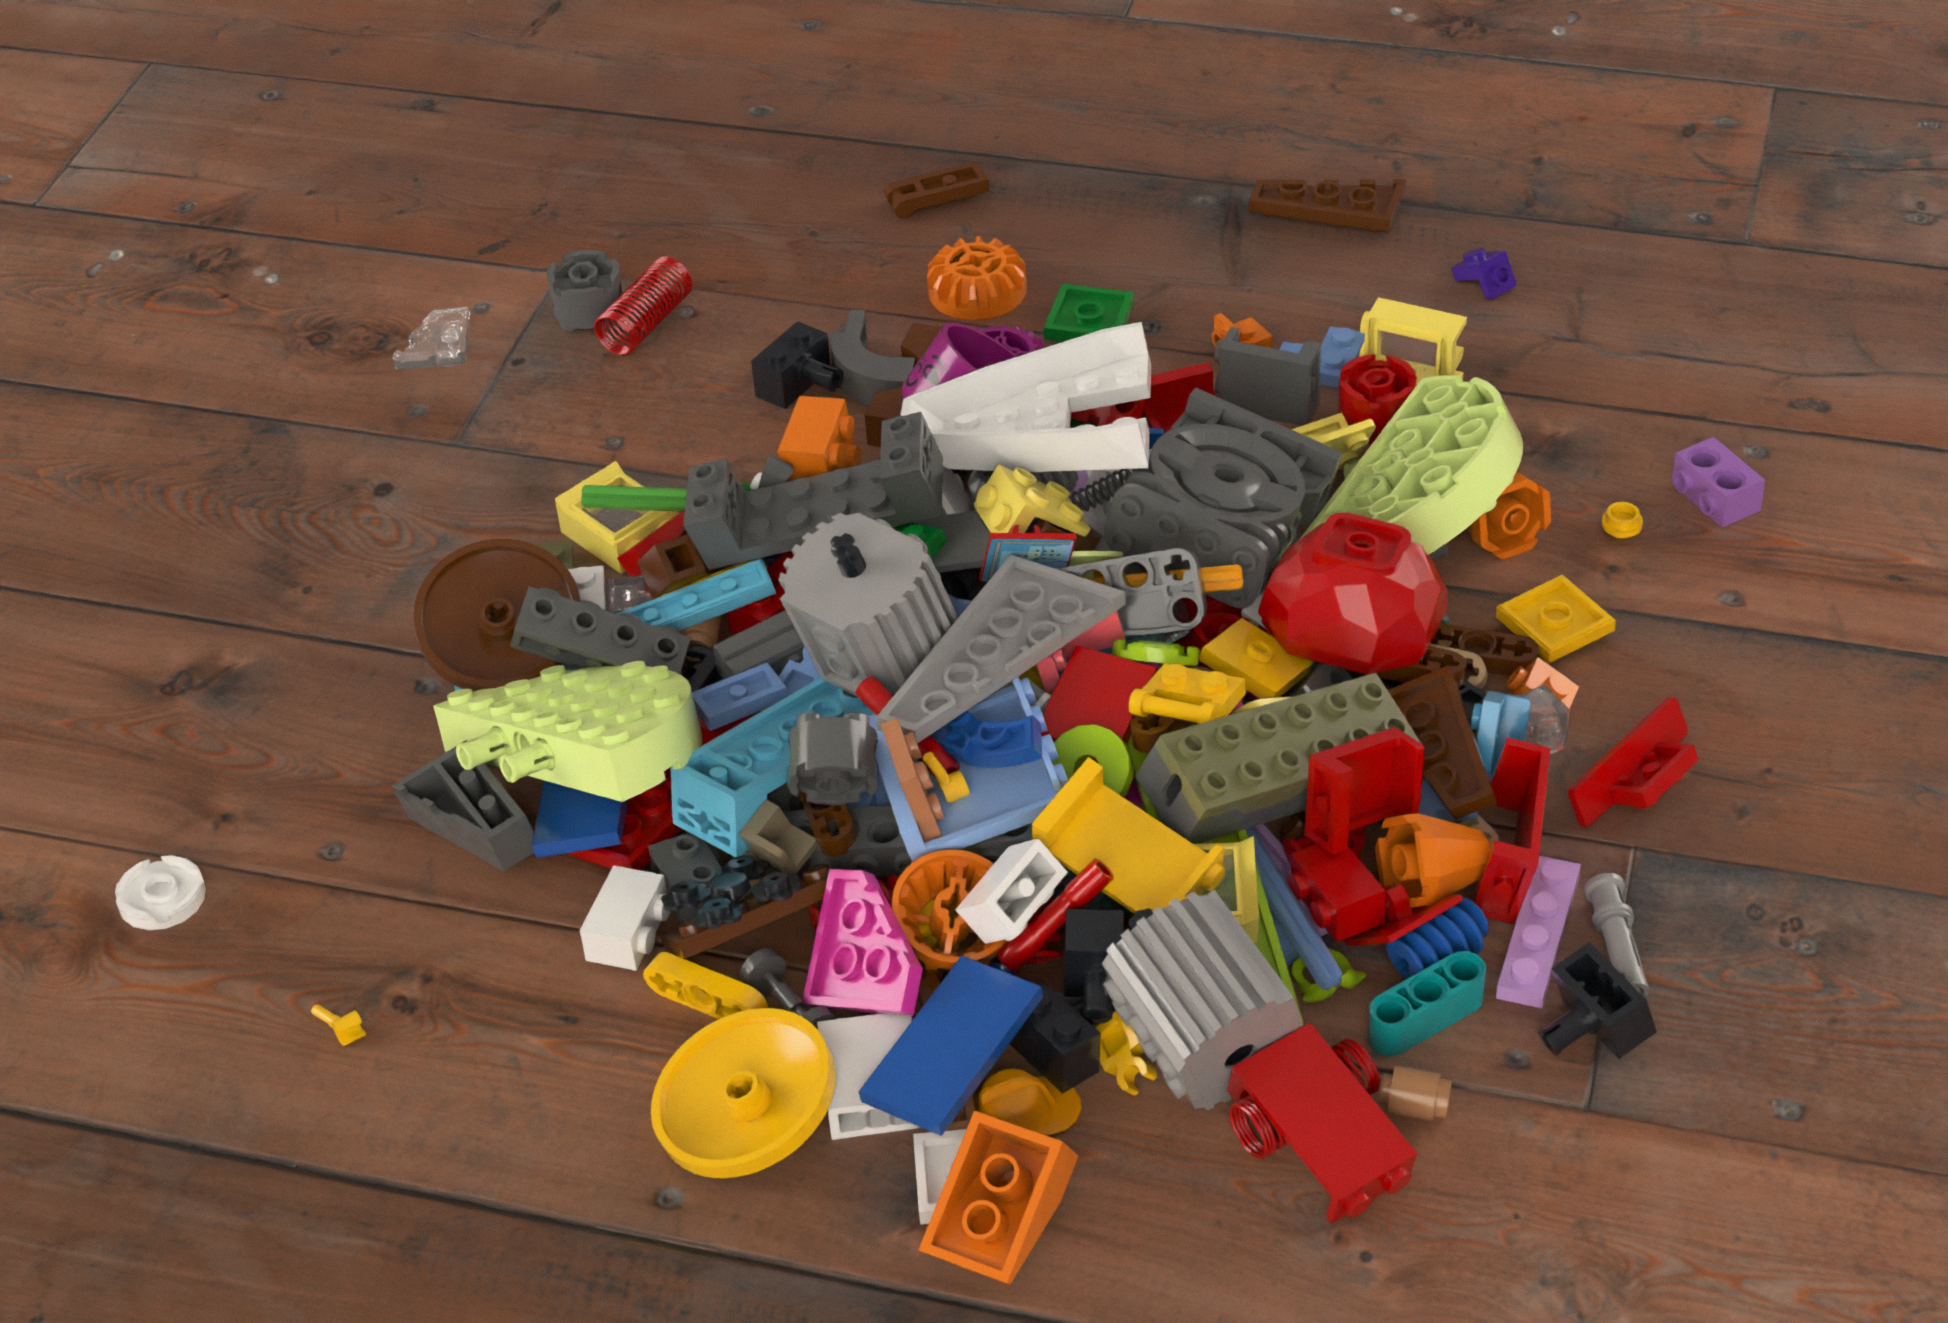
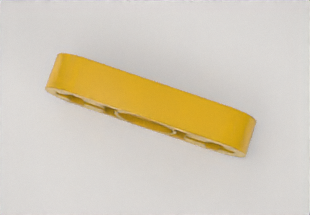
(700, 987)

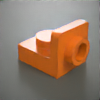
(1249, 331)

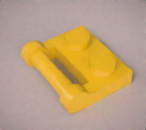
(1188, 694)

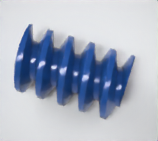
(1449, 932)

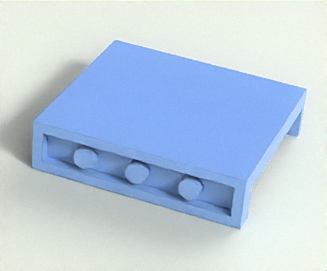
(998, 796)

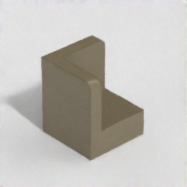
(777, 840)

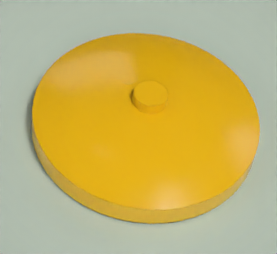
(743, 1093)

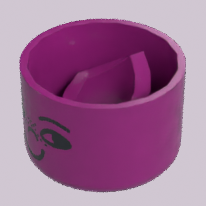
(952, 354)

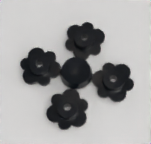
(729, 887)

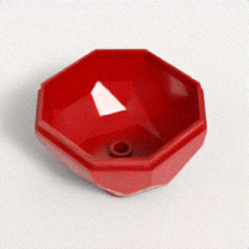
(1355, 596)

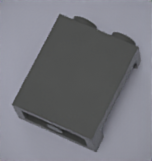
(1269, 380)

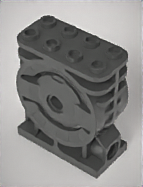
(1224, 490)

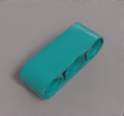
(1426, 1003)

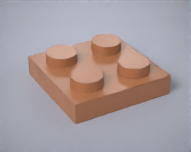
(914, 779)

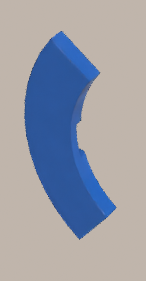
(991, 742)

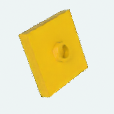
(1556, 618)
(1257, 657)

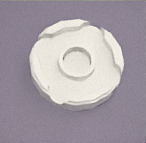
(160, 893)

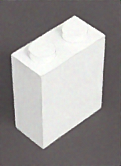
(858, 1049)

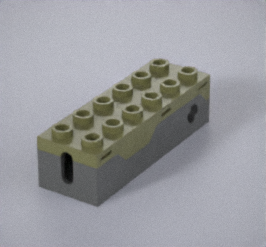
(1257, 760)

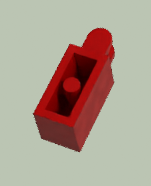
(1335, 888)

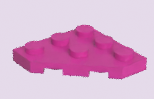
(861, 951)

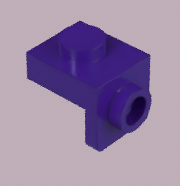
(1489, 268)

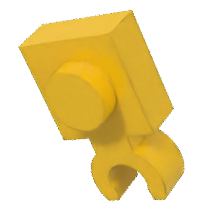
(1122, 1053)

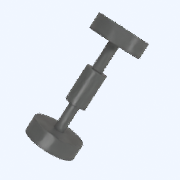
(765, 970)

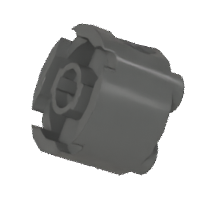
(583, 288)
(832, 758)

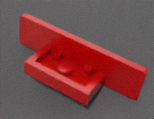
(1637, 766)

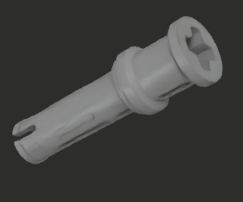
(1614, 921)

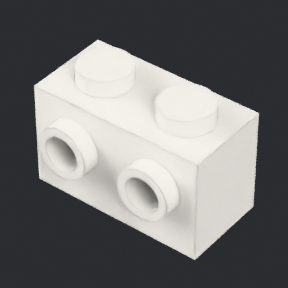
(1011, 891)
(624, 918)

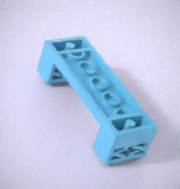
(739, 768)

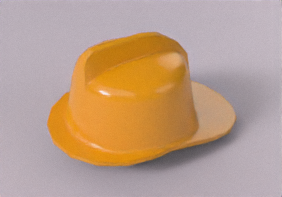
(1028, 1102)

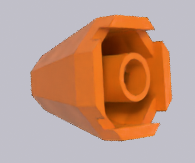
(1514, 520)
(1429, 856)

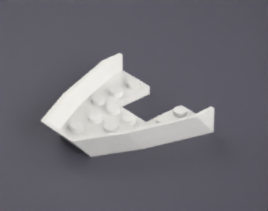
(1023, 407)

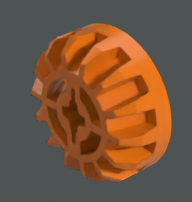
(976, 279)
(947, 879)

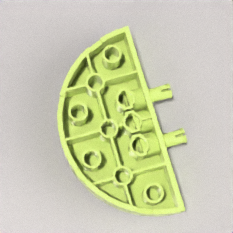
(1434, 462)
(578, 728)

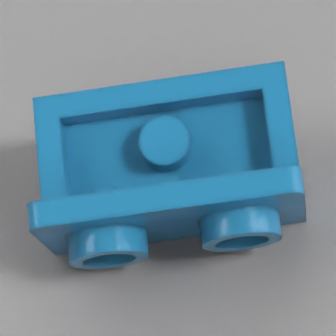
(1497, 719)

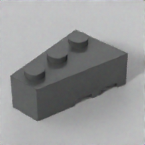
(467, 810)

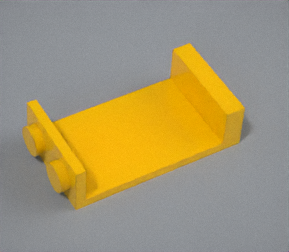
(1143, 854)

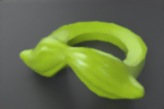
(1313, 992)

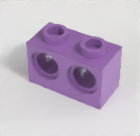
(1718, 482)

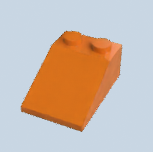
(998, 1197)

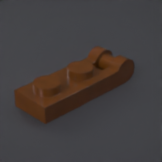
(936, 188)

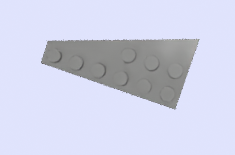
(1002, 633)

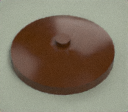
(472, 607)

